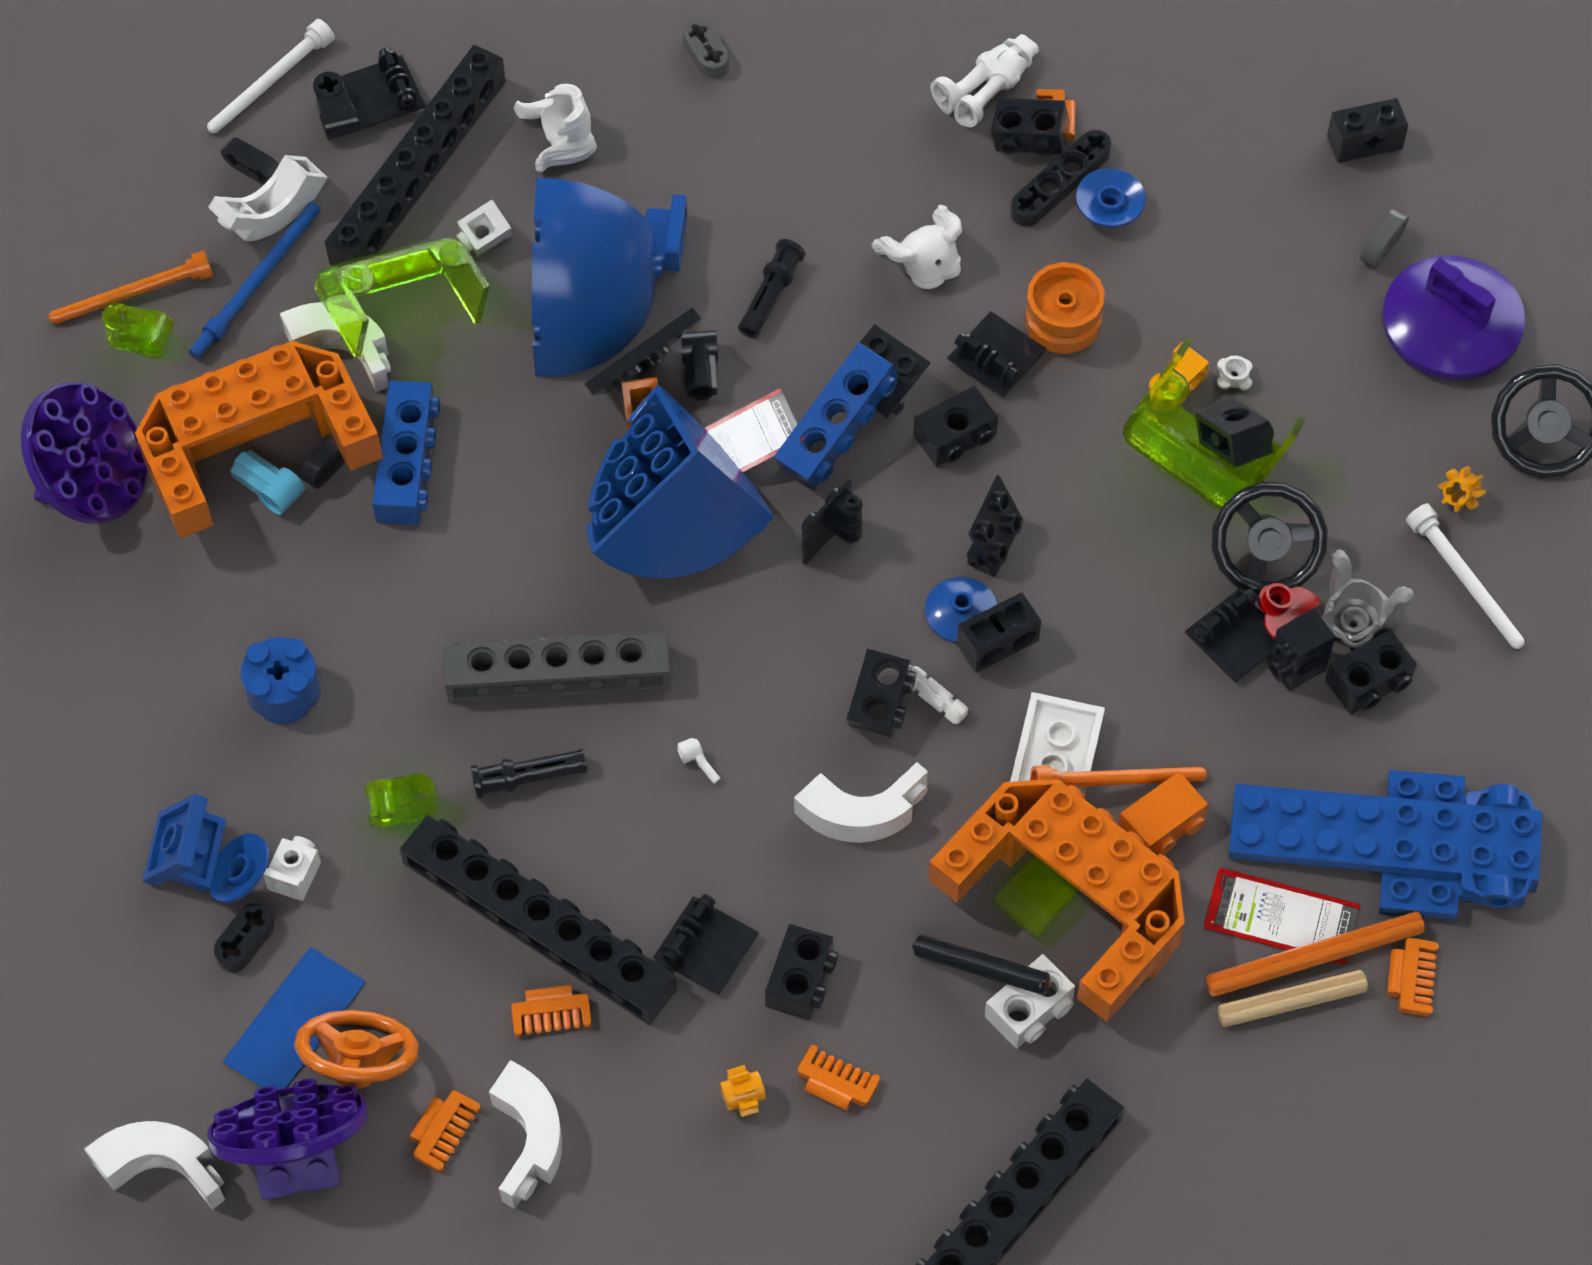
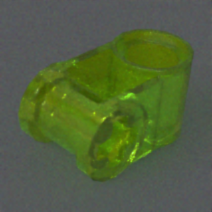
(140, 330)
(398, 800)

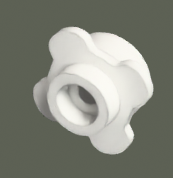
(1236, 365)

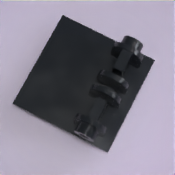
(383, 90)
(996, 353)
(906, 362)
(838, 516)
(994, 529)
(1234, 634)
(706, 944)

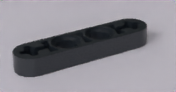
(1059, 176)

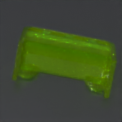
(344, 281)
(1171, 440)

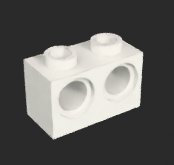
(1036, 1007)

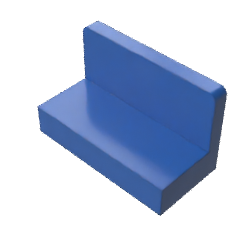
(670, 231)

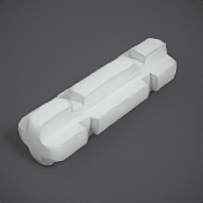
(939, 697)

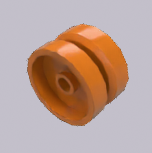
(1064, 307)

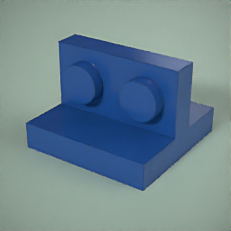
(185, 845)

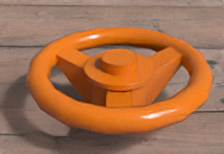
(357, 1055)

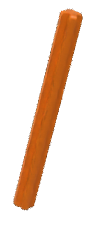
(1314, 954)

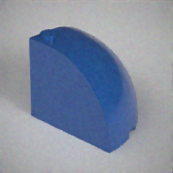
(588, 276)
(670, 496)

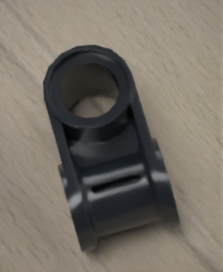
(334, 106)

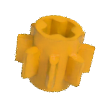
(1455, 495)
(742, 1091)

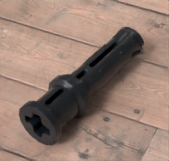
(776, 276)
(510, 774)

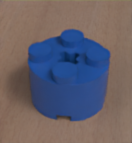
(280, 679)

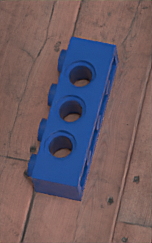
(859, 367)
(405, 502)

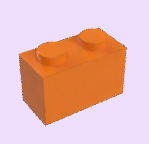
(1166, 814)

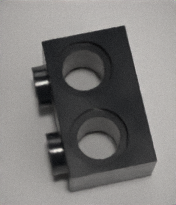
(1030, 118)
(998, 632)
(1365, 666)
(871, 692)
(793, 970)

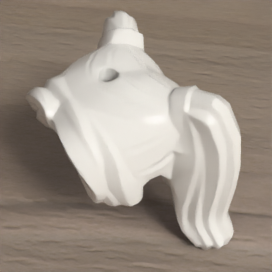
(565, 126)
(924, 247)

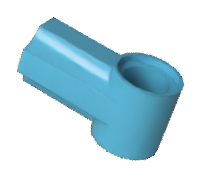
(274, 487)

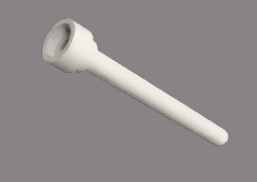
(317, 36)
(1424, 521)

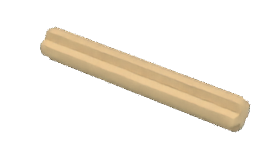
(1292, 998)

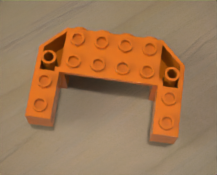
(241, 405)
(1091, 855)

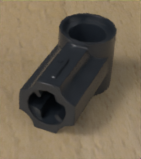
(700, 358)

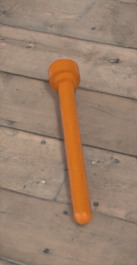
(195, 267)
(1117, 777)

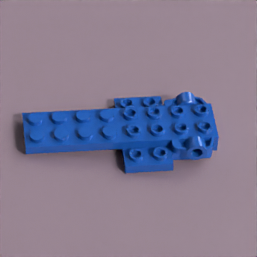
(1422, 838)

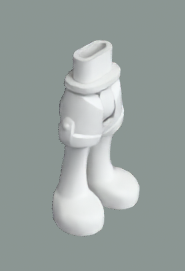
(997, 67)

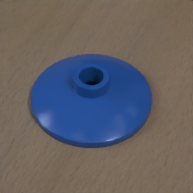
(1113, 187)
(941, 607)
(239, 868)

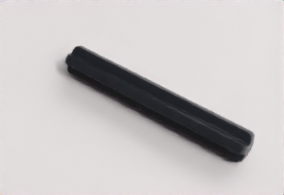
(982, 964)

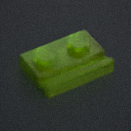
(1035, 896)

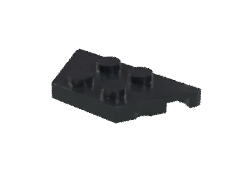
(645, 355)

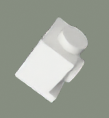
(486, 217)
(295, 878)

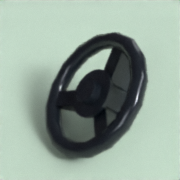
(1546, 421)
(1268, 536)

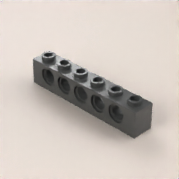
(572, 678)

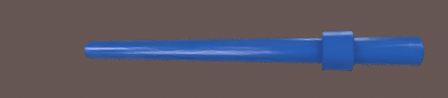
(216, 327)

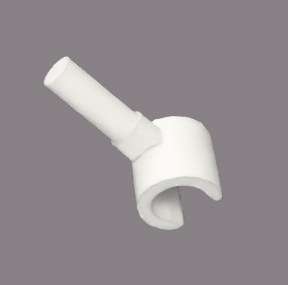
(692, 750)

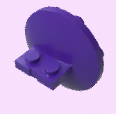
(1453, 317)
(82, 453)
(289, 1137)

